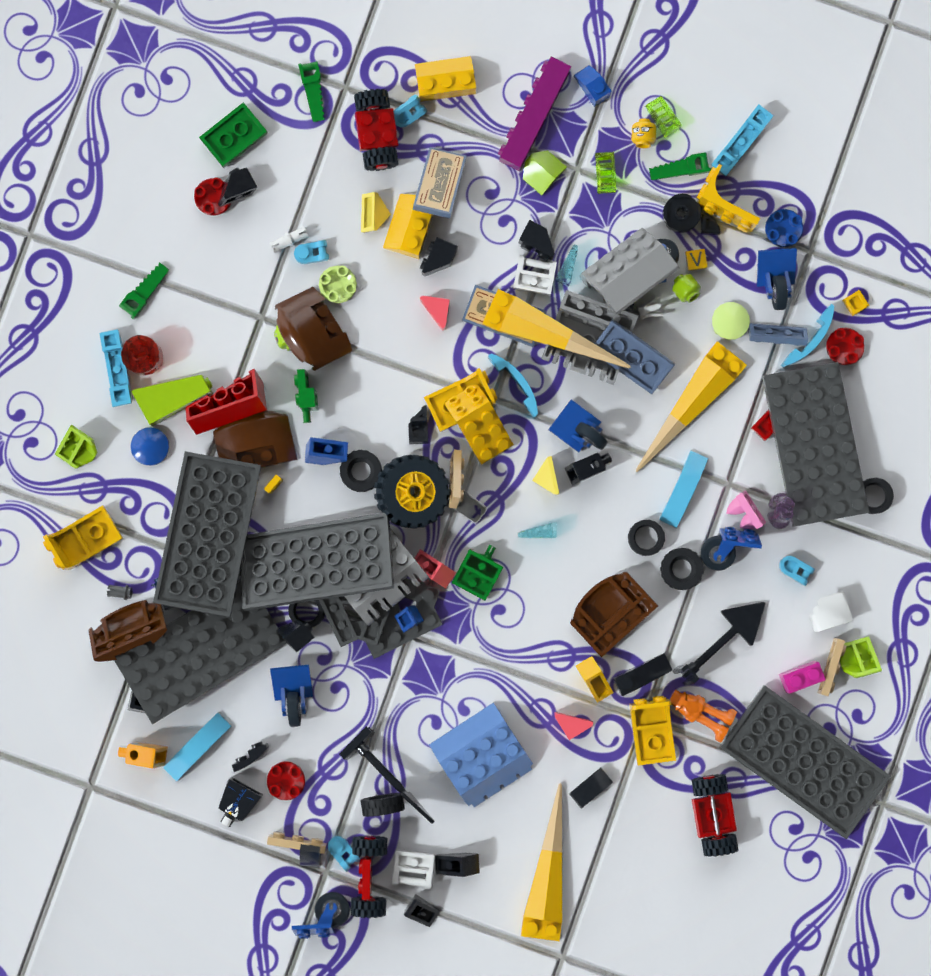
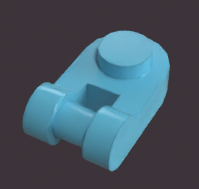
(404, 117)
(304, 252)
(790, 565)
(337, 847)

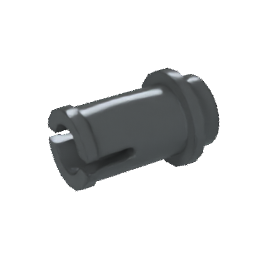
(120, 592)

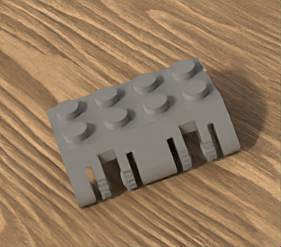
(630, 270)
(589, 320)
(403, 566)

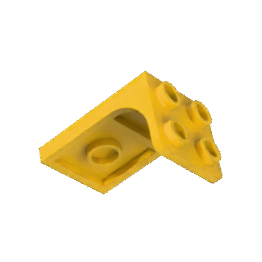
(729, 213)
(437, 400)
(479, 423)
(82, 539)
(652, 730)

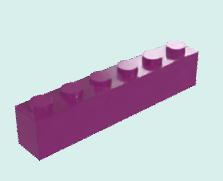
(534, 114)

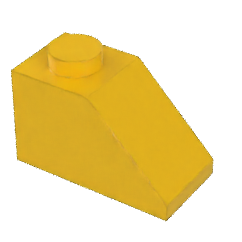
(594, 679)

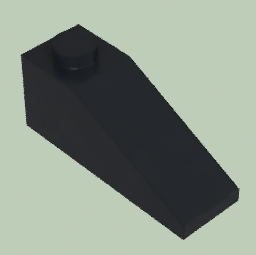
(642, 674)

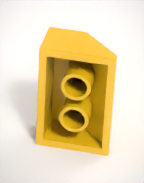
(445, 78)
(407, 228)

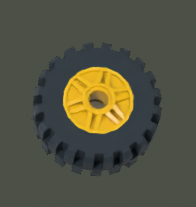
(429, 487)

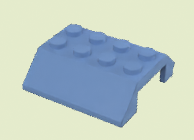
(481, 755)

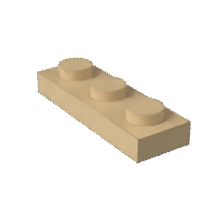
(456, 479)
(832, 666)
(295, 842)

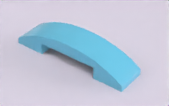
(742, 139)
(825, 321)
(501, 364)
(117, 372)
(683, 489)
(197, 746)

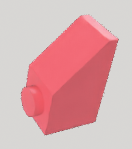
(434, 569)

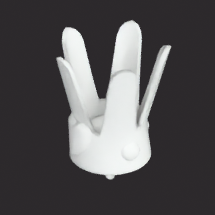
(645, 310)

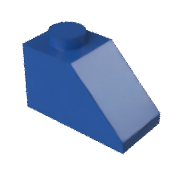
(593, 85)
(325, 451)

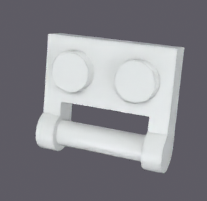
(534, 281)
(416, 863)

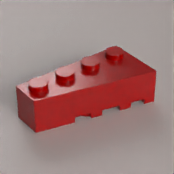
(228, 404)

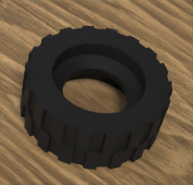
(346, 470)
(696, 569)
(382, 804)

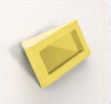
(373, 212)
(546, 477)

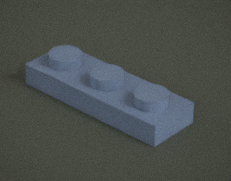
(778, 334)

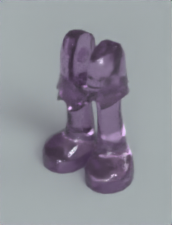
(783, 510)

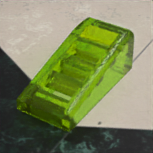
(657, 119)
(605, 185)

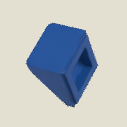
(408, 618)

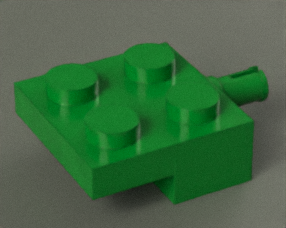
(307, 397)
(478, 573)

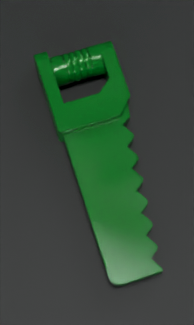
(312, 90)
(681, 167)
(144, 290)

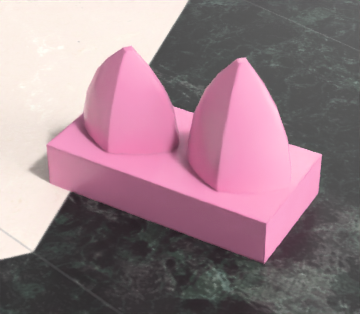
(744, 503)

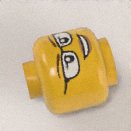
(643, 133)

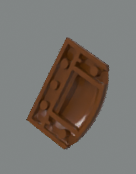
(311, 329)
(257, 440)
(611, 611)
(127, 629)

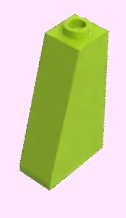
(171, 397)

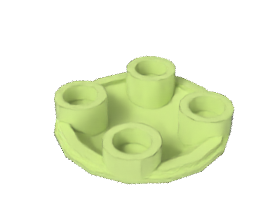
(337, 284)
(730, 320)

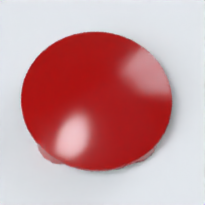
(208, 195)
(845, 346)
(285, 780)

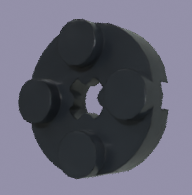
(673, 206)

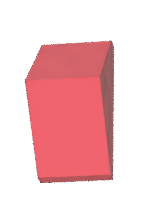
(437, 308)
(572, 725)

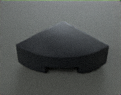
(709, 225)

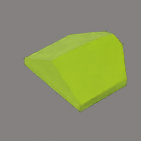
(542, 170)
(76, 448)
(860, 658)

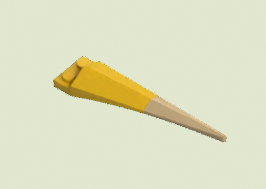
(517, 318)
(711, 378)
(544, 905)

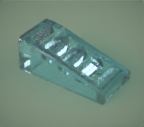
(566, 271)
(544, 531)

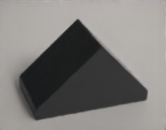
(421, 911)

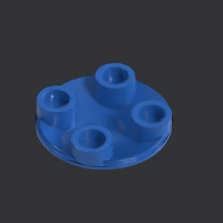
(784, 228)
(149, 446)

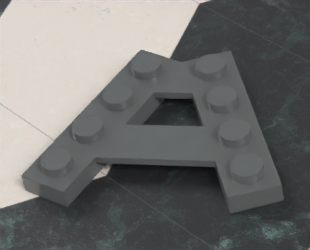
(350, 631)
(392, 633)

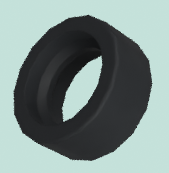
(889, 496)
(660, 534)
(293, 616)

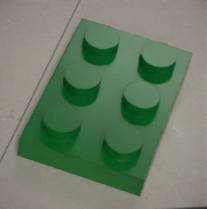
(233, 135)

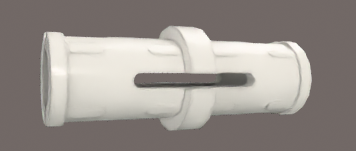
(289, 239)

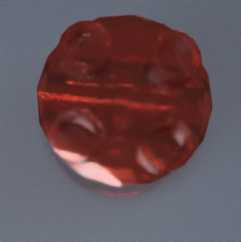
(142, 355)

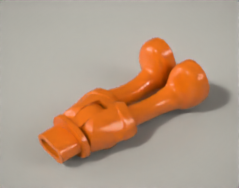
(692, 708)

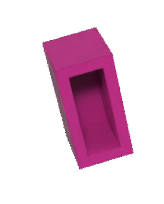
(802, 677)

